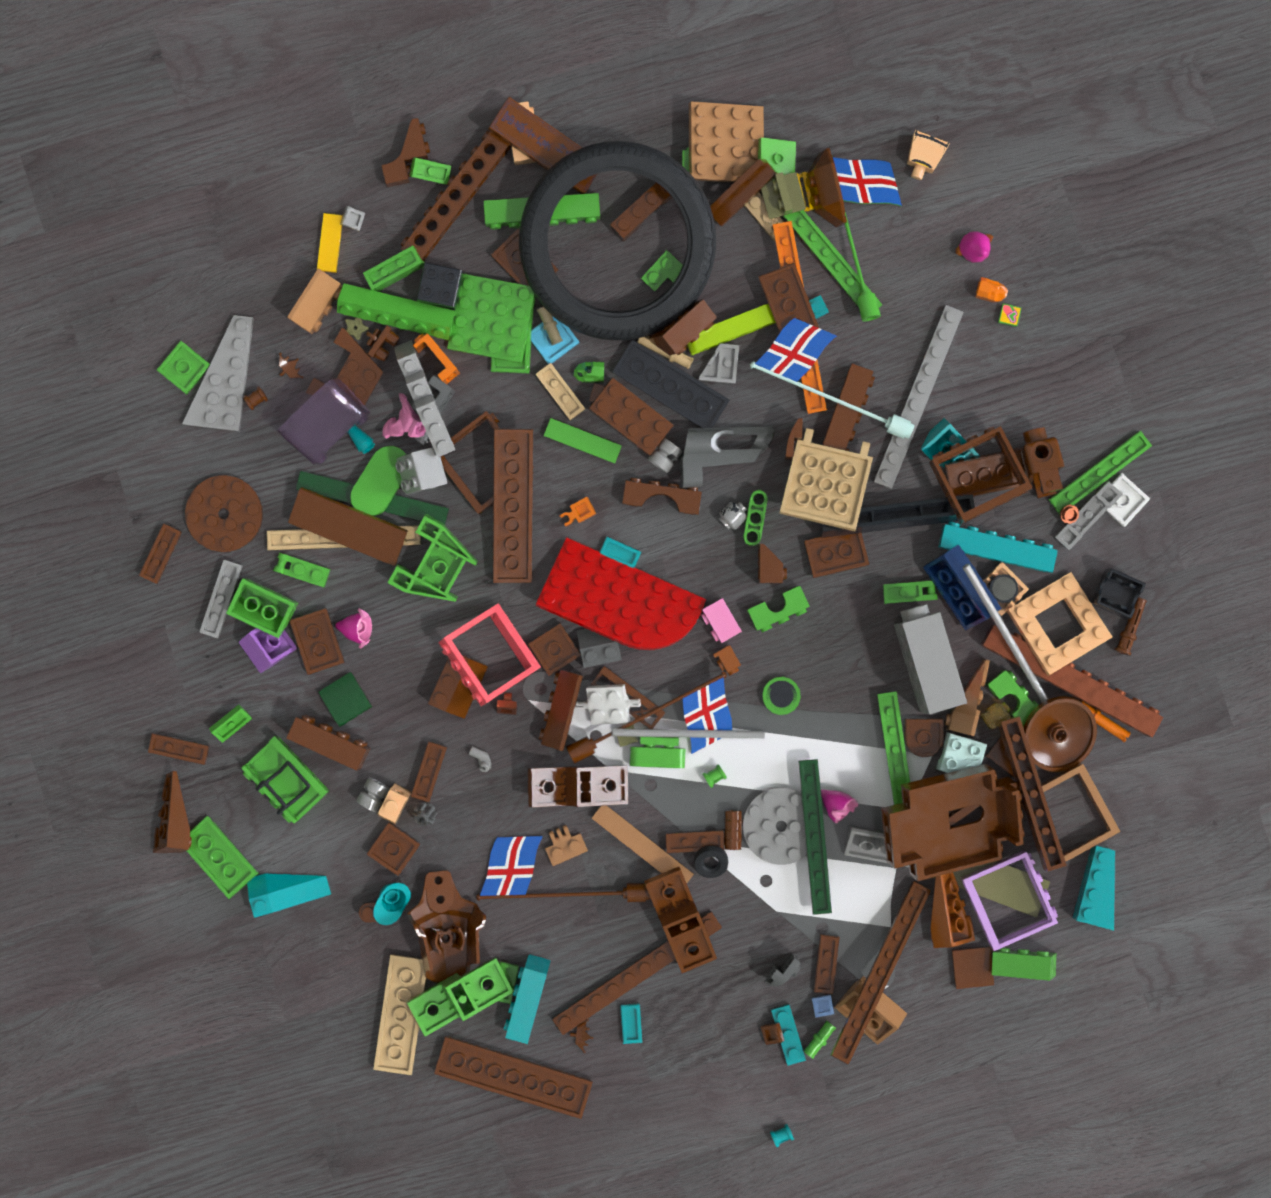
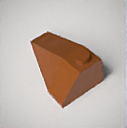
(949, 921)

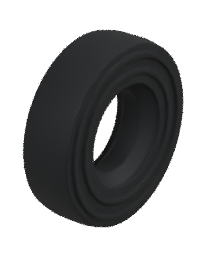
(711, 871)

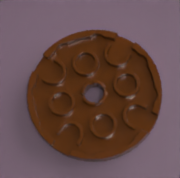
(204, 508)

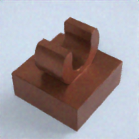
(507, 706)

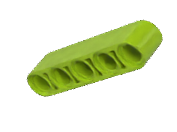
(732, 329)

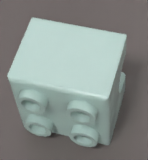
(960, 753)

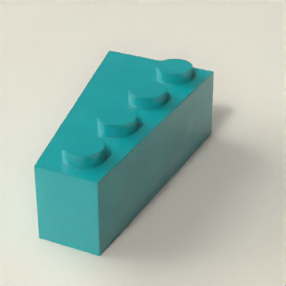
(1097, 889)
(527, 999)

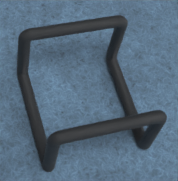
(265, 783)

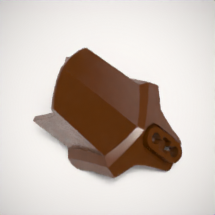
(446, 928)

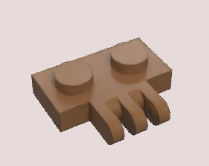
(565, 846)

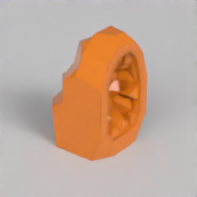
(990, 290)

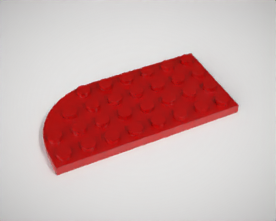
(618, 599)

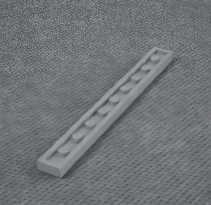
(919, 394)

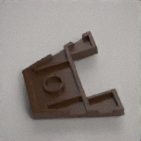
(359, 371)

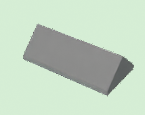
(866, 844)

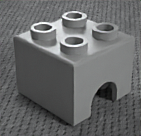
(420, 471)

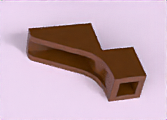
(414, 146)

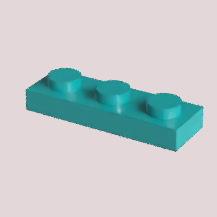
(791, 1046)

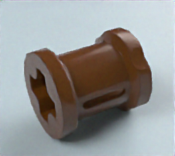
(255, 398)

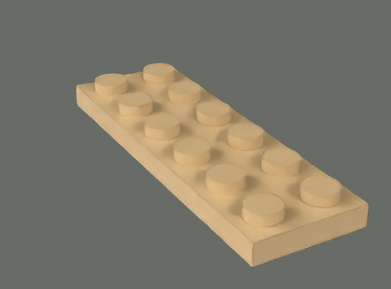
(398, 1026)

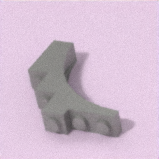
(423, 398)

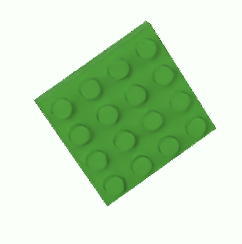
(492, 318)

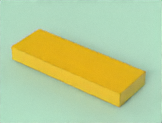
(330, 243)

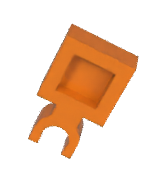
(580, 510)

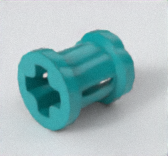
(782, 1135)

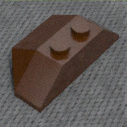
(825, 189)

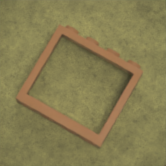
(1097, 800)

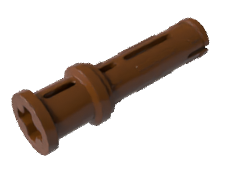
(1128, 635)

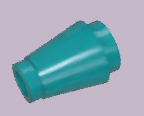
(362, 441)

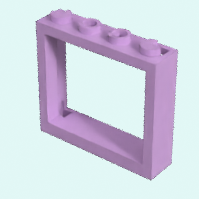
(1042, 894)

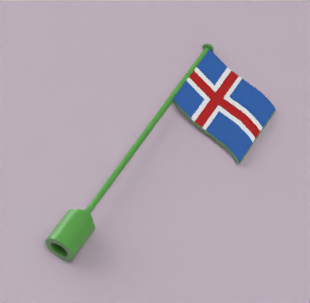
(866, 184)

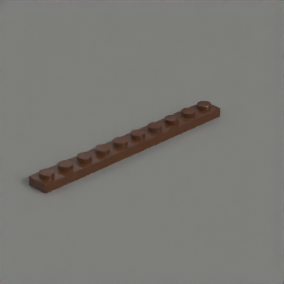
(880, 973)
(624, 981)

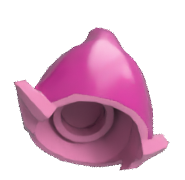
(356, 627)
(838, 804)

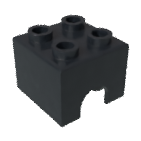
(440, 286)
(1117, 593)

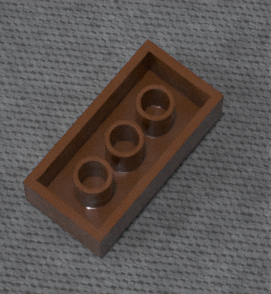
(630, 416)
(328, 742)

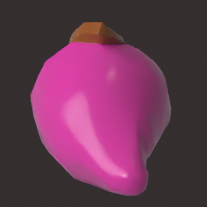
(975, 246)

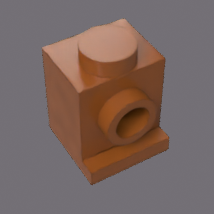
(727, 660)

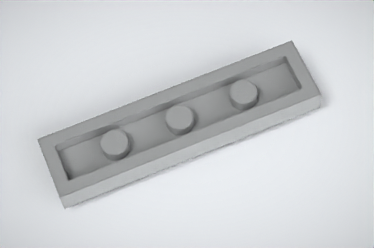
(221, 598)

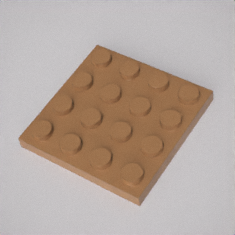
(723, 140)

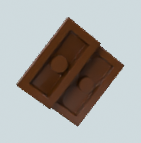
(796, 434)

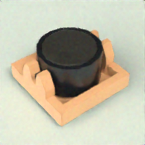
(1005, 587)

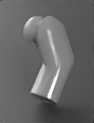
(483, 758)

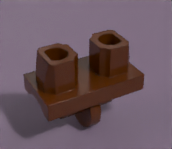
(386, 336)

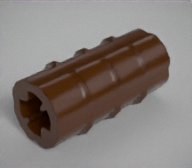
(733, 829)

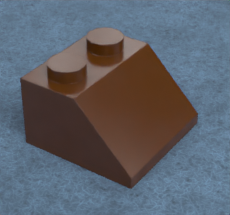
(769, 567)

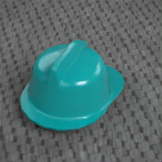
(391, 903)

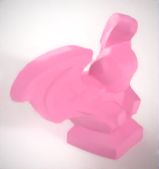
(407, 422)

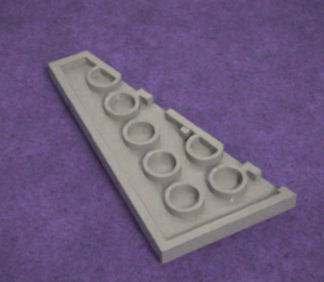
(221, 393)

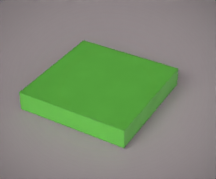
(183, 367)

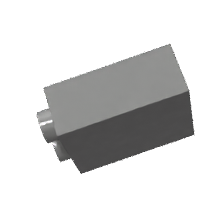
(929, 660)

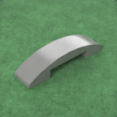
(1089, 514)

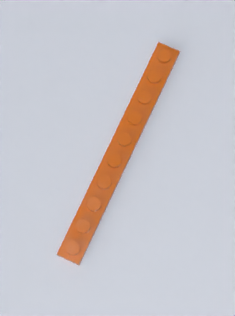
(787, 255)

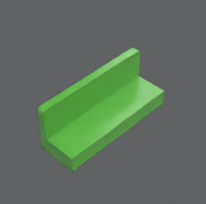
(394, 269)

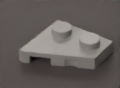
(722, 365)

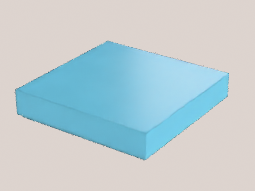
(543, 344)

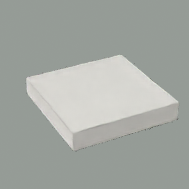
(1129, 503)

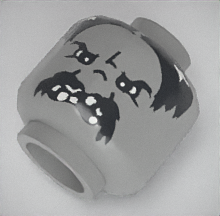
(733, 515)

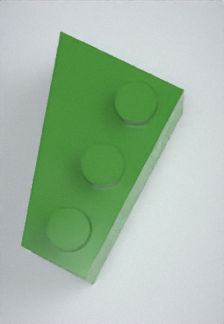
(1024, 964)

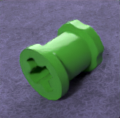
(714, 776)

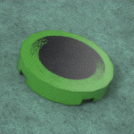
(781, 695)

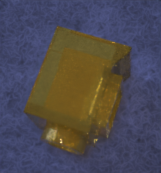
(995, 713)

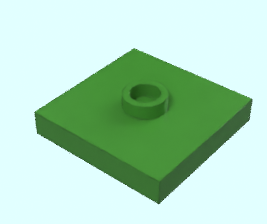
(778, 153)

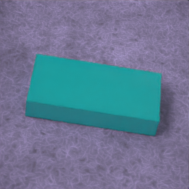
(620, 552)
(631, 1023)

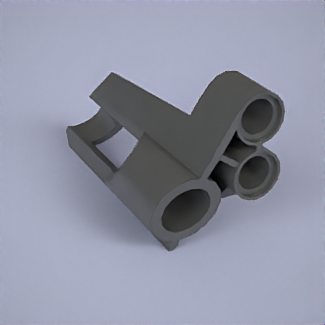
(703, 451)

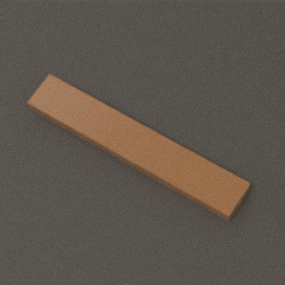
(638, 841)

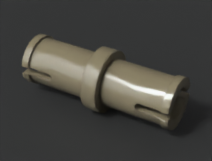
(550, 326)

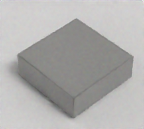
(352, 218)

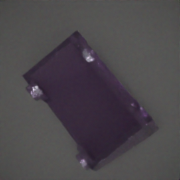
(323, 420)

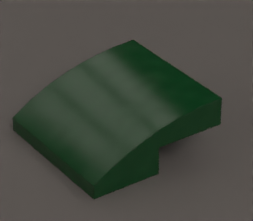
(345, 699)

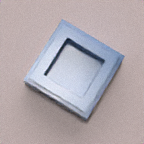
(822, 1005)

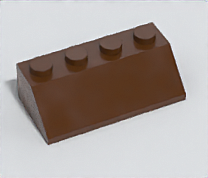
(561, 710)

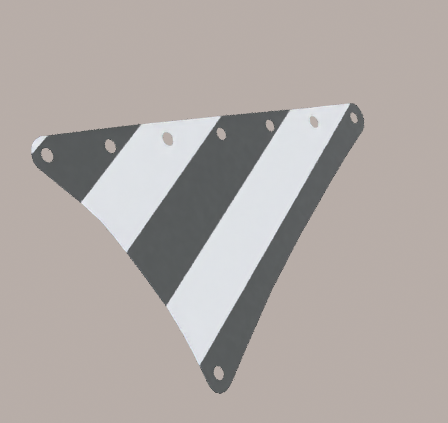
(849, 761)

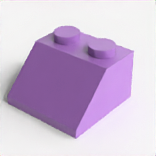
(266, 649)

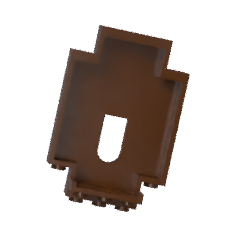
(920, 830)

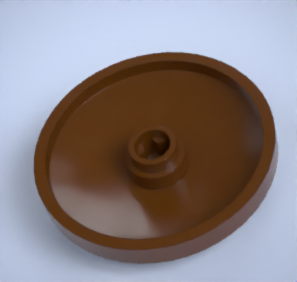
(1060, 733)

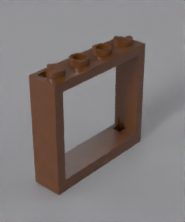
(492, 420)
(973, 441)

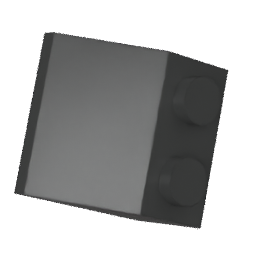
(597, 649)

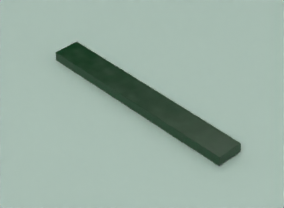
(398, 506)
(815, 836)

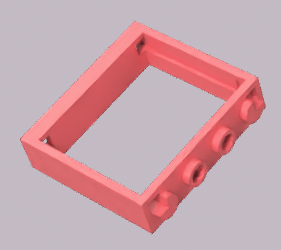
(513, 639)

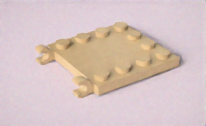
(826, 484)

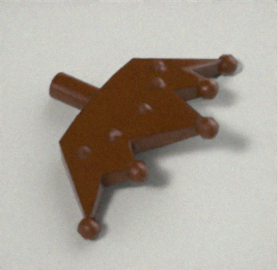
(289, 367)
(581, 1035)

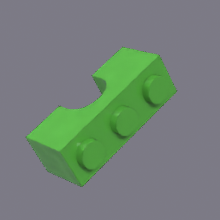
(794, 604)
(1005, 684)

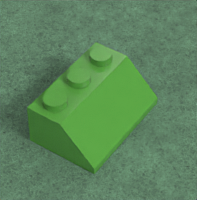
(261, 607)

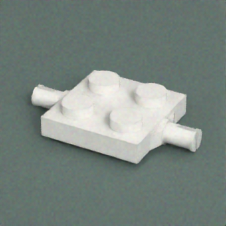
(608, 704)

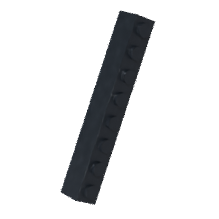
(902, 516)

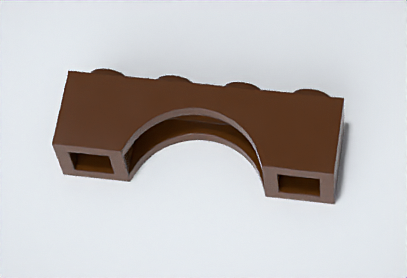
(639, 211)
(637, 493)

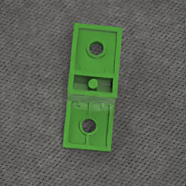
(459, 996)

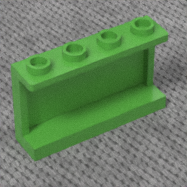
(287, 783)

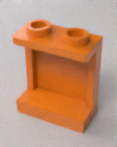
(450, 370)

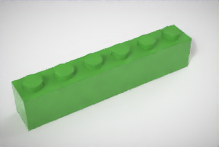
(569, 210)
(395, 311)

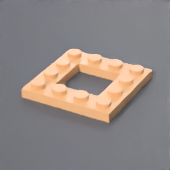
(1024, 618)

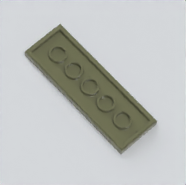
(1007, 887)

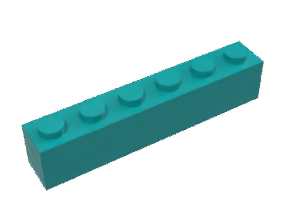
(997, 548)

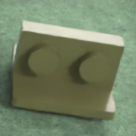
(783, 195)

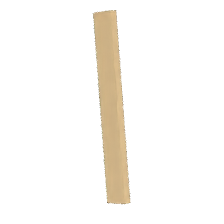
(307, 540)

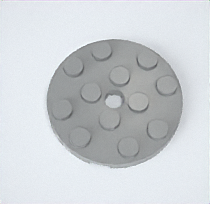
(761, 831)

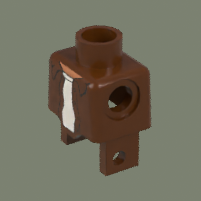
(1046, 470)

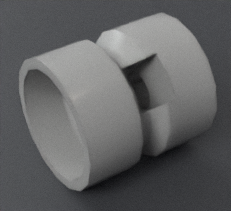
(665, 455)
(373, 794)

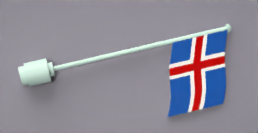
(795, 354)

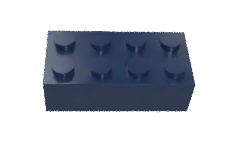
(957, 589)

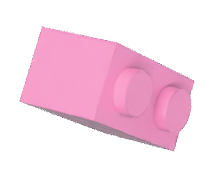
(721, 621)

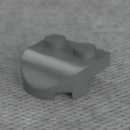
(782, 975)

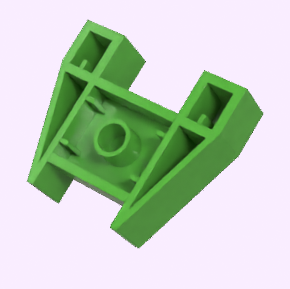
(438, 567)

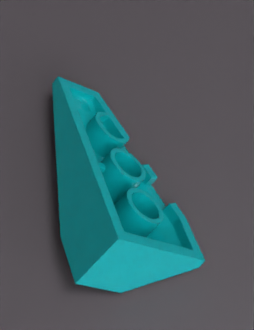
(942, 438)
(280, 891)

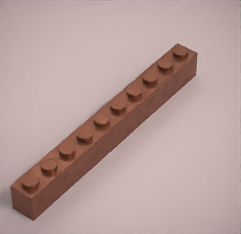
(1081, 686)

